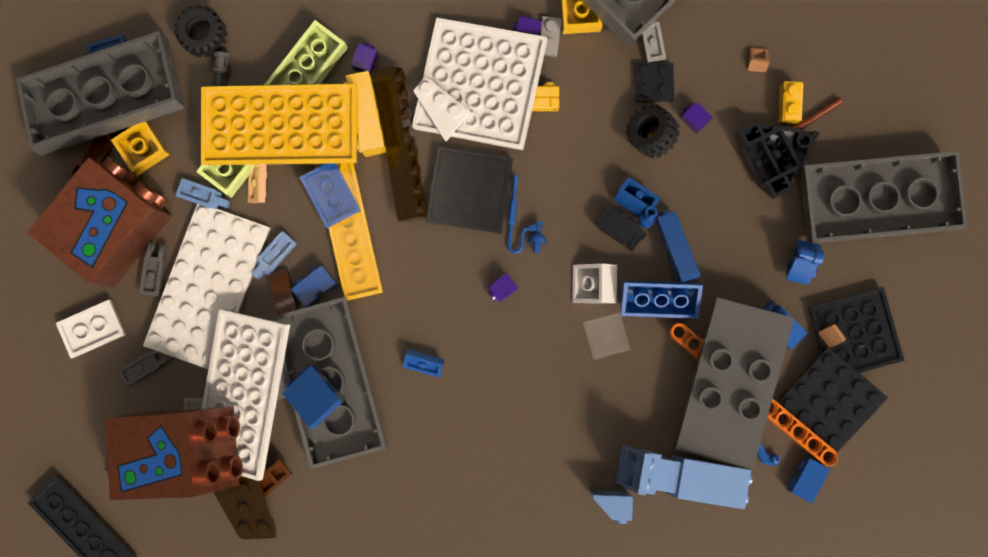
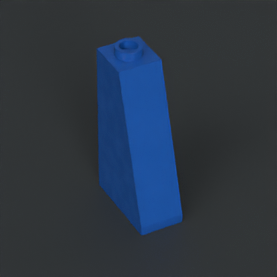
(676, 247)

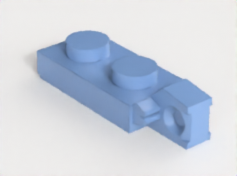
(201, 194)
(273, 255)

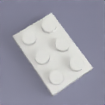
(90, 329)

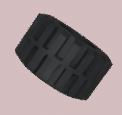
(194, 17)
(641, 125)

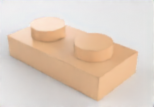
(257, 184)

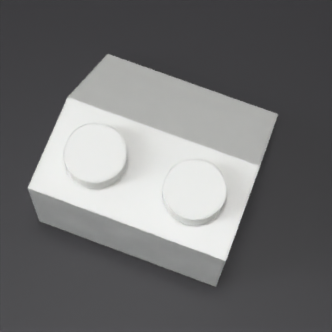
(594, 283)

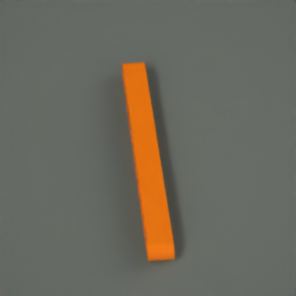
(775, 410)

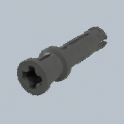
(220, 68)

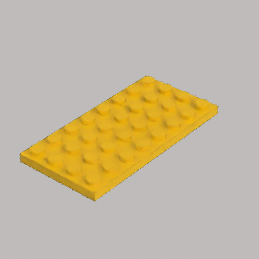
(279, 124)

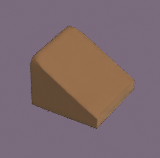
(758, 59)
(832, 335)

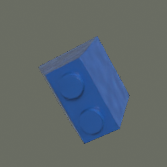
(312, 396)

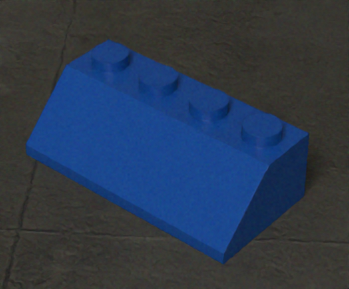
(660, 299)

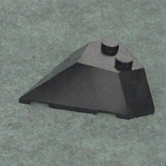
(774, 155)

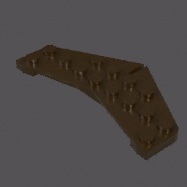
(247, 509)

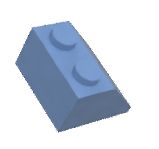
(615, 504)

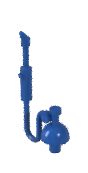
(536, 238)

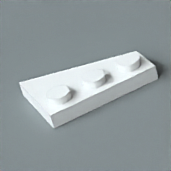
(441, 107)

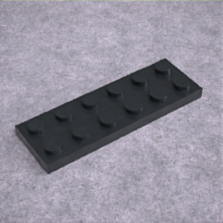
(76, 522)

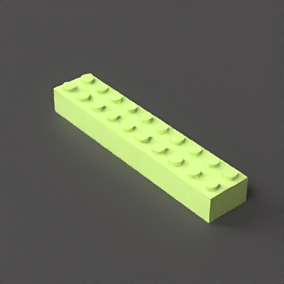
(304, 65)

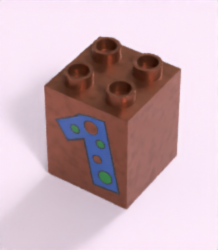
(101, 221)
(172, 453)

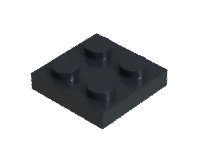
(654, 82)

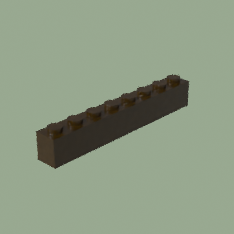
(400, 144)

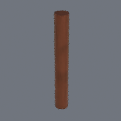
(818, 114)

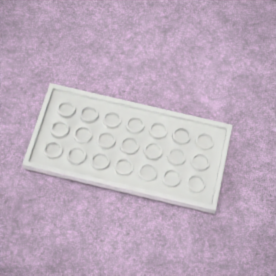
(207, 276)
(247, 375)

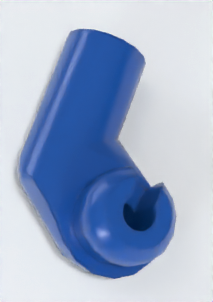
(766, 457)

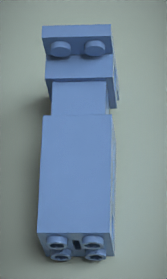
(683, 477)

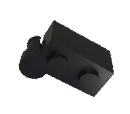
(620, 227)

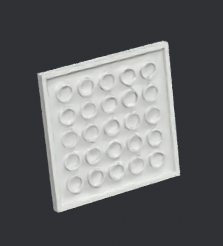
(490, 75)

